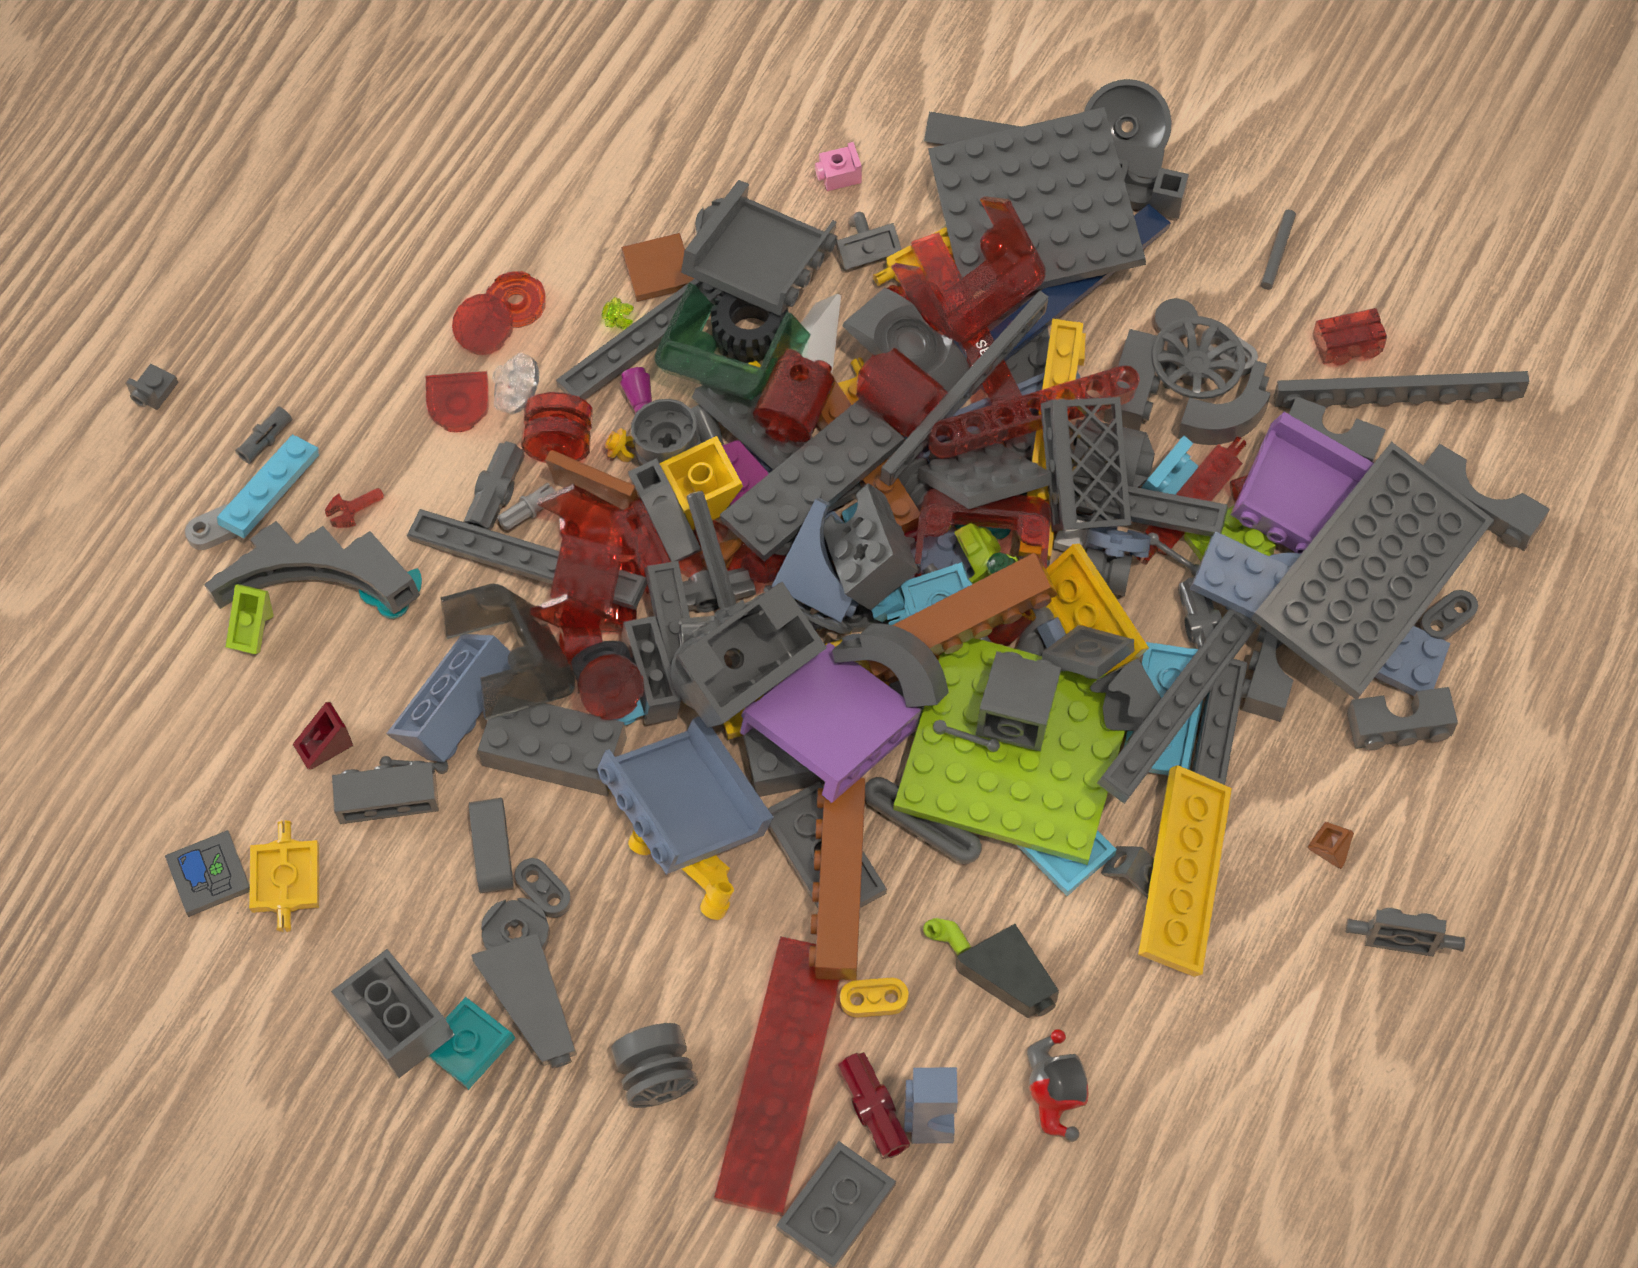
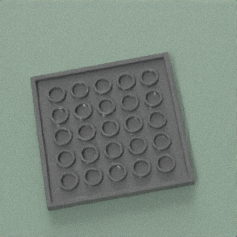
(1062, 186)

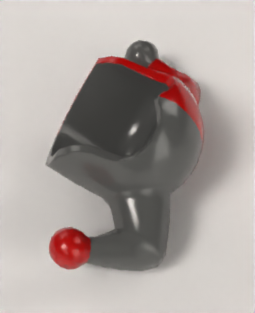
(1056, 1085)

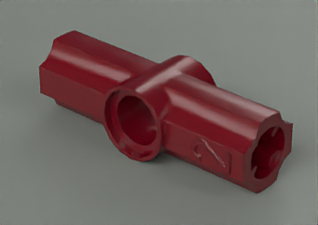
(873, 1105)

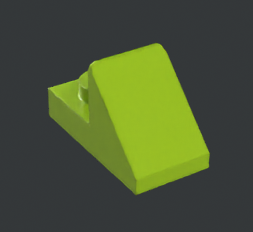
(247, 619)

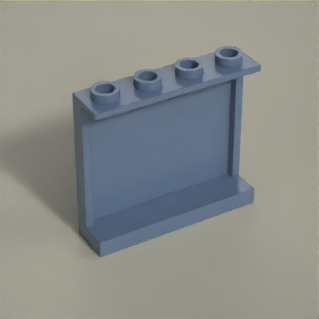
(685, 797)

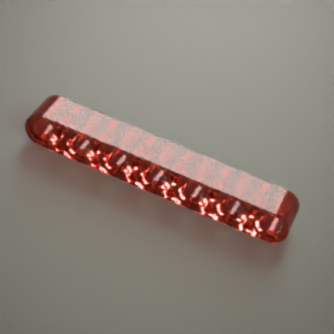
(1022, 421)

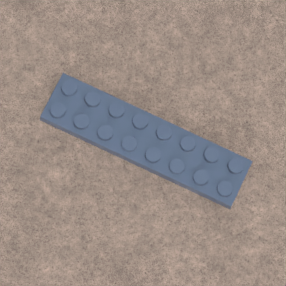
(1246, 577)

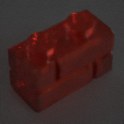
(1350, 336)

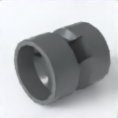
(1112, 569)

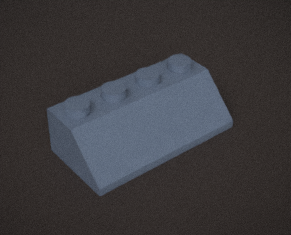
(450, 698)

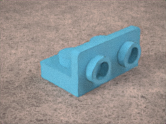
(1173, 470)

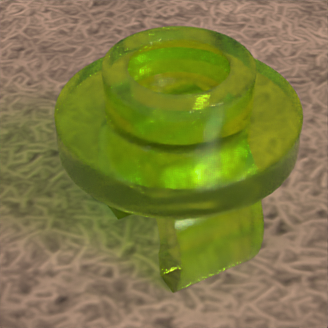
(613, 312)

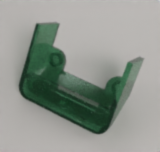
(691, 352)

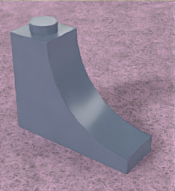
(809, 571)

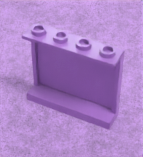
(1297, 483)
(833, 719)

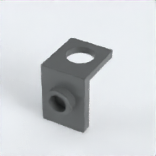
(1136, 867)

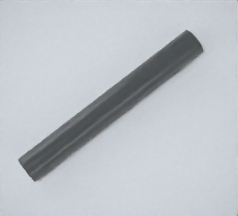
(1278, 249)

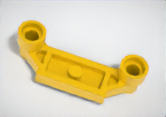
(708, 873)

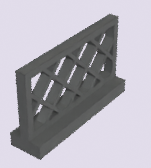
(1060, 460)

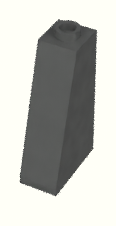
(528, 993)

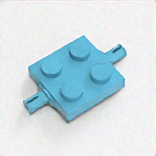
(930, 589)

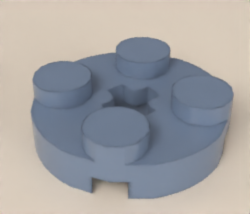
(1118, 542)

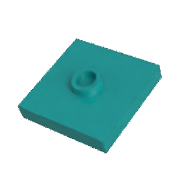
(475, 1044)

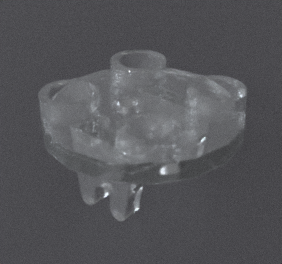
(515, 383)

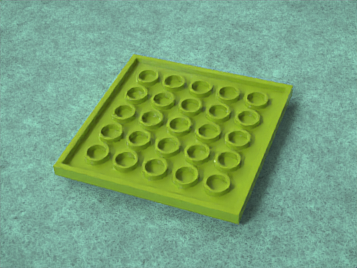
(1016, 793)

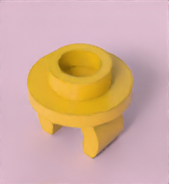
(616, 445)

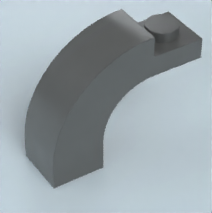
(1222, 423)
(905, 655)

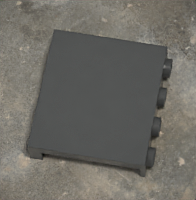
(757, 252)

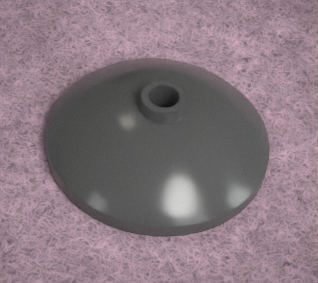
(1135, 103)

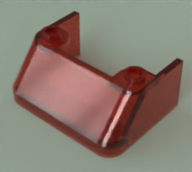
(989, 290)
(1022, 513)
(589, 517)

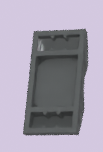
(894, 322)

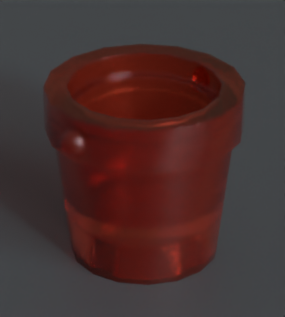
(575, 639)

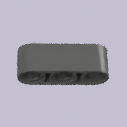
(491, 845)

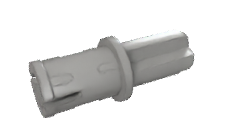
(525, 508)

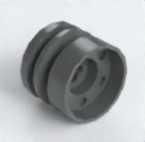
(663, 430)
(654, 1065)

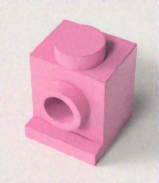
(839, 168)

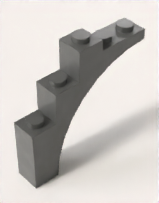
(317, 557)

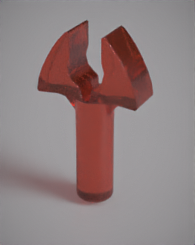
(349, 508)

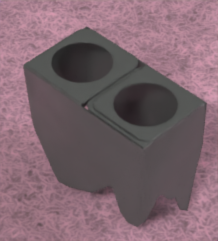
(1128, 696)

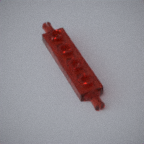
(1202, 485)

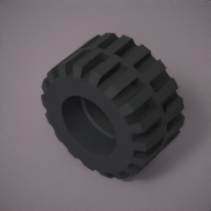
(741, 343)

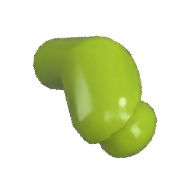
(948, 932)

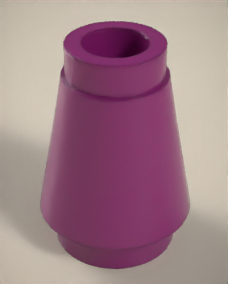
(637, 387)

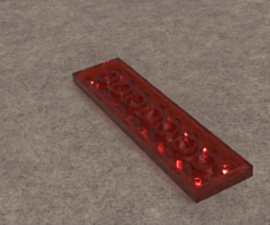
(778, 1083)

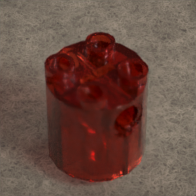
(898, 390)
(794, 397)

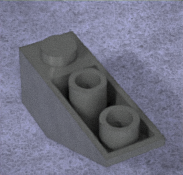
(664, 510)

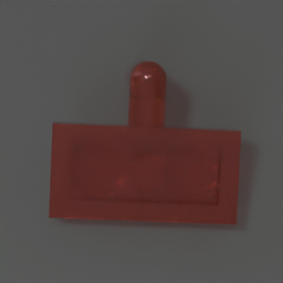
(758, 569)

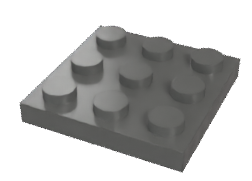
(984, 475)

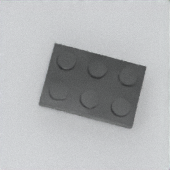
(836, 1205)

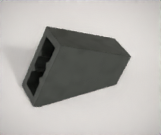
(1010, 972)

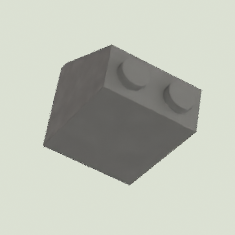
(1018, 700)

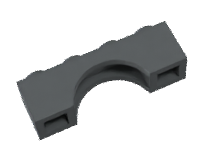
(1514, 518)
(1270, 686)

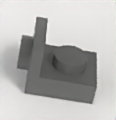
(152, 387)

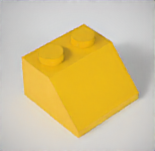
(704, 470)

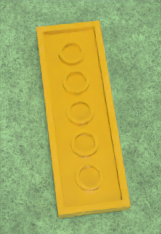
(1185, 871)

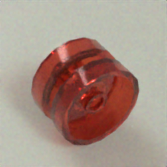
(557, 424)

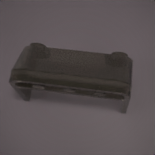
(537, 667)

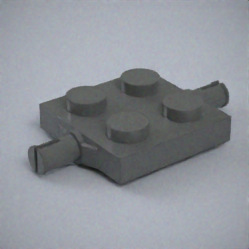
(1405, 932)

